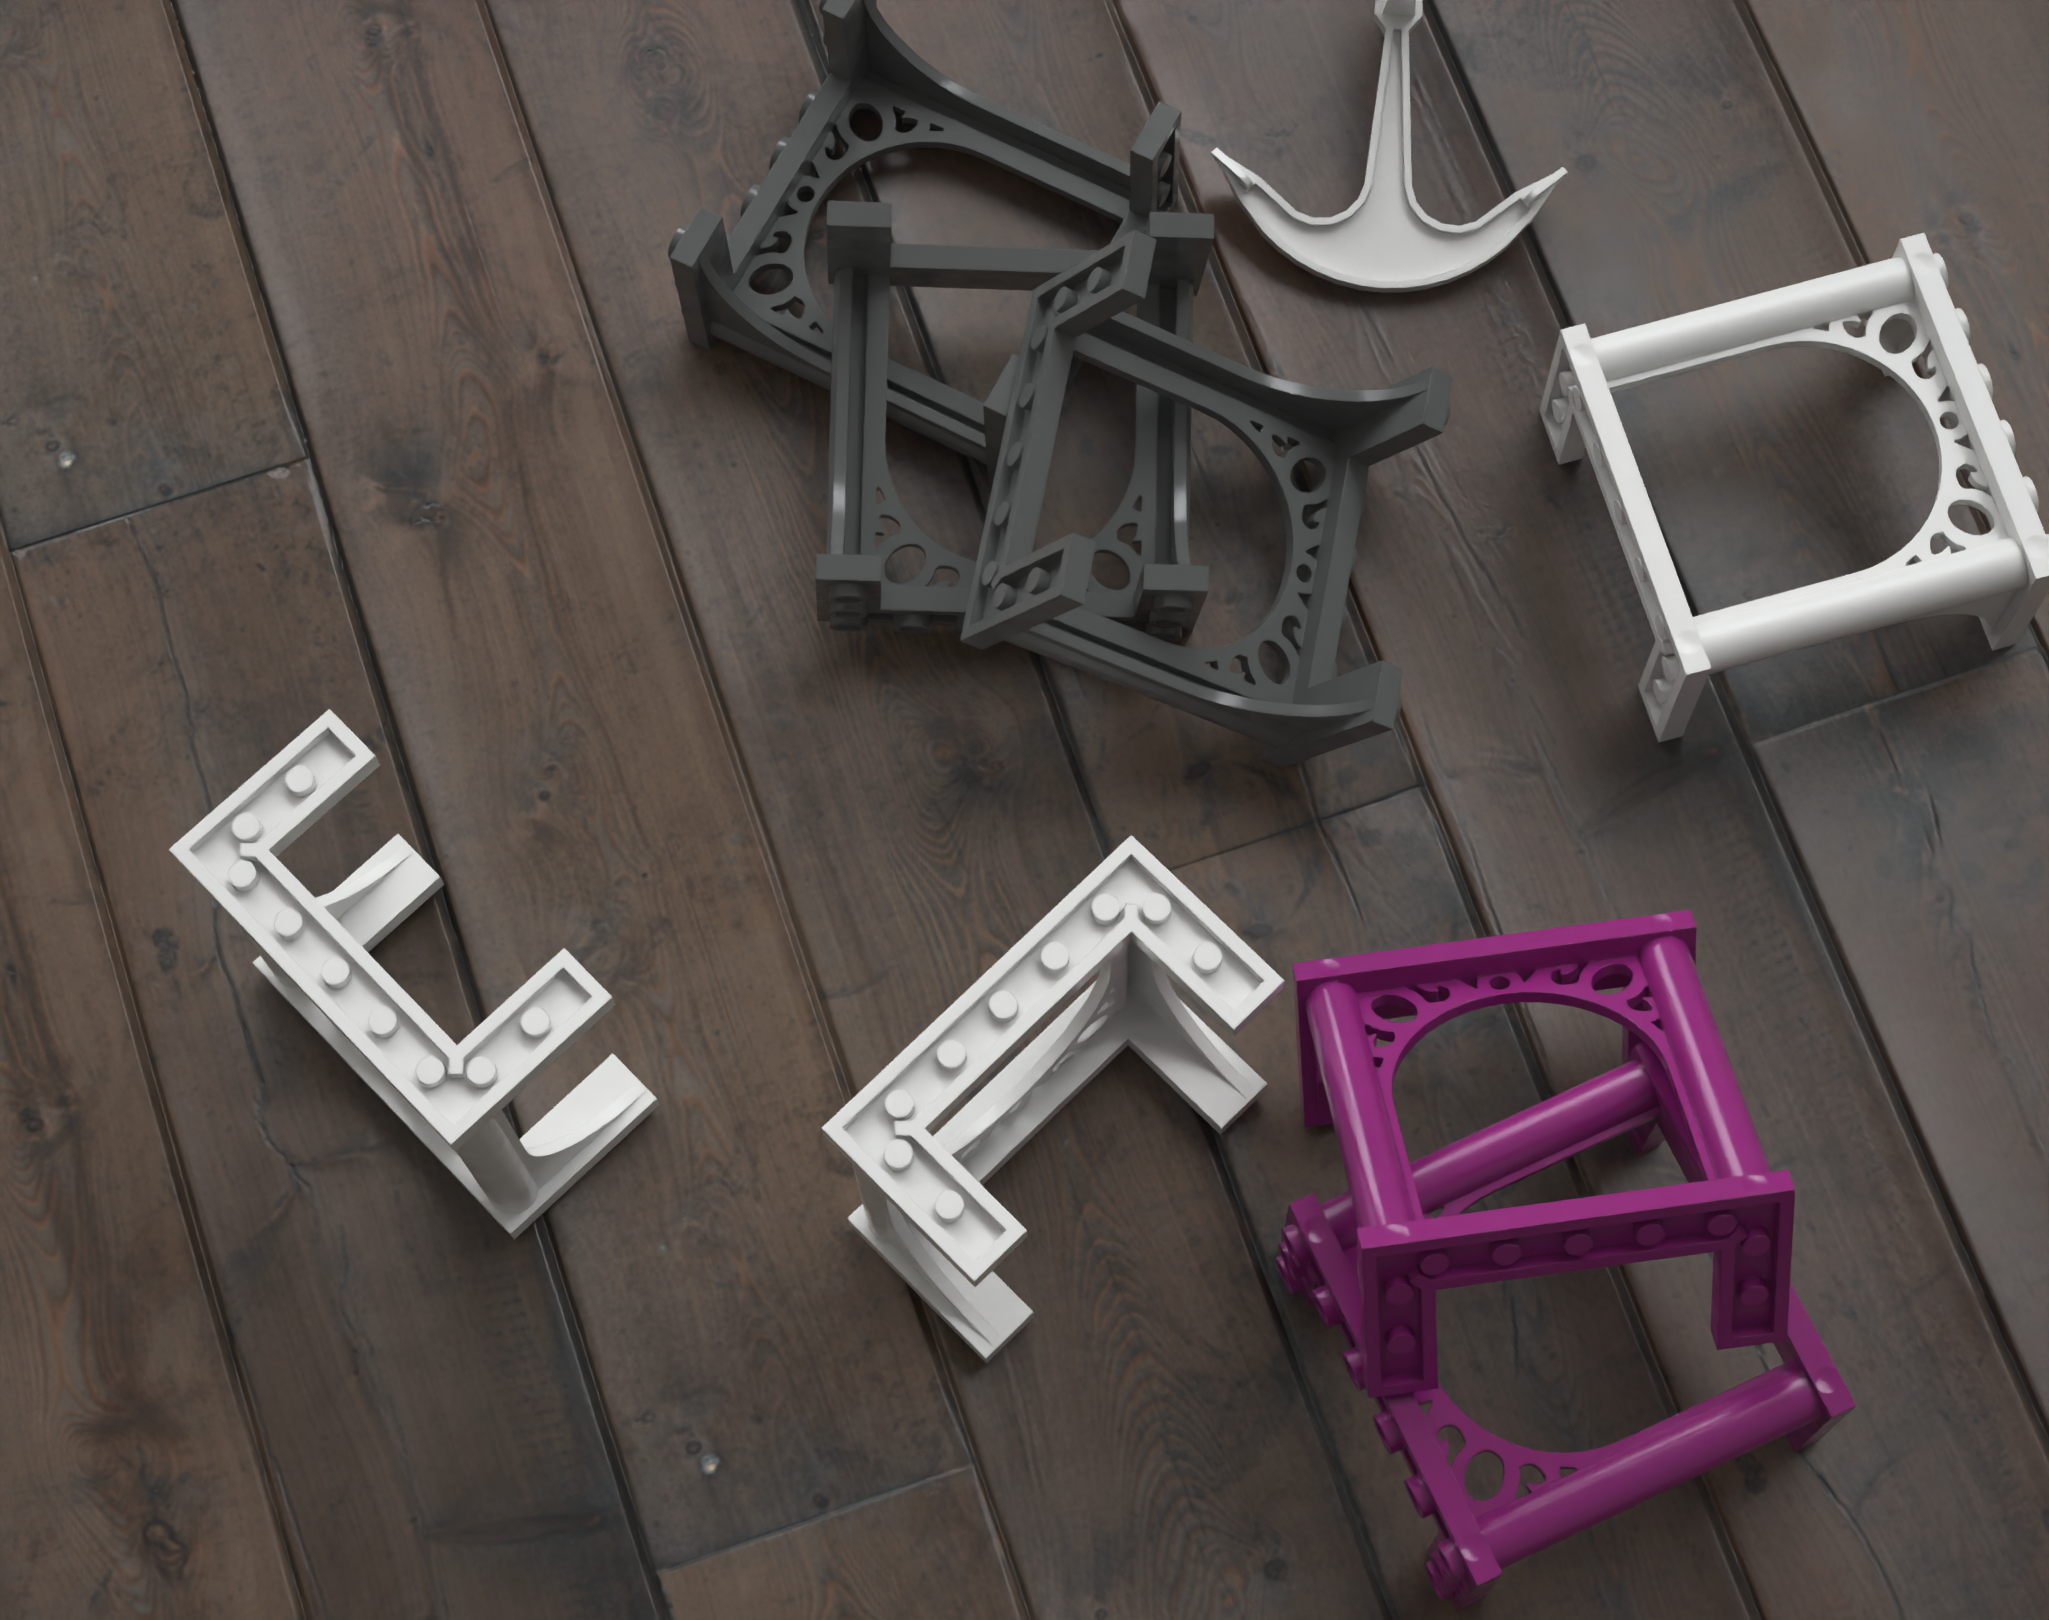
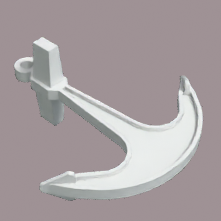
(1385, 235)

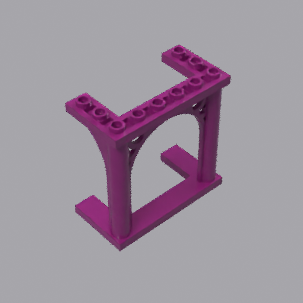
(1403, 1259)
(1483, 1537)

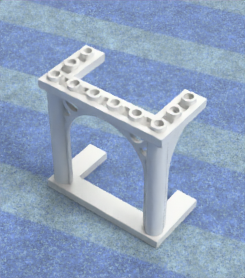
(1907, 317)
(323, 968)
(926, 1191)

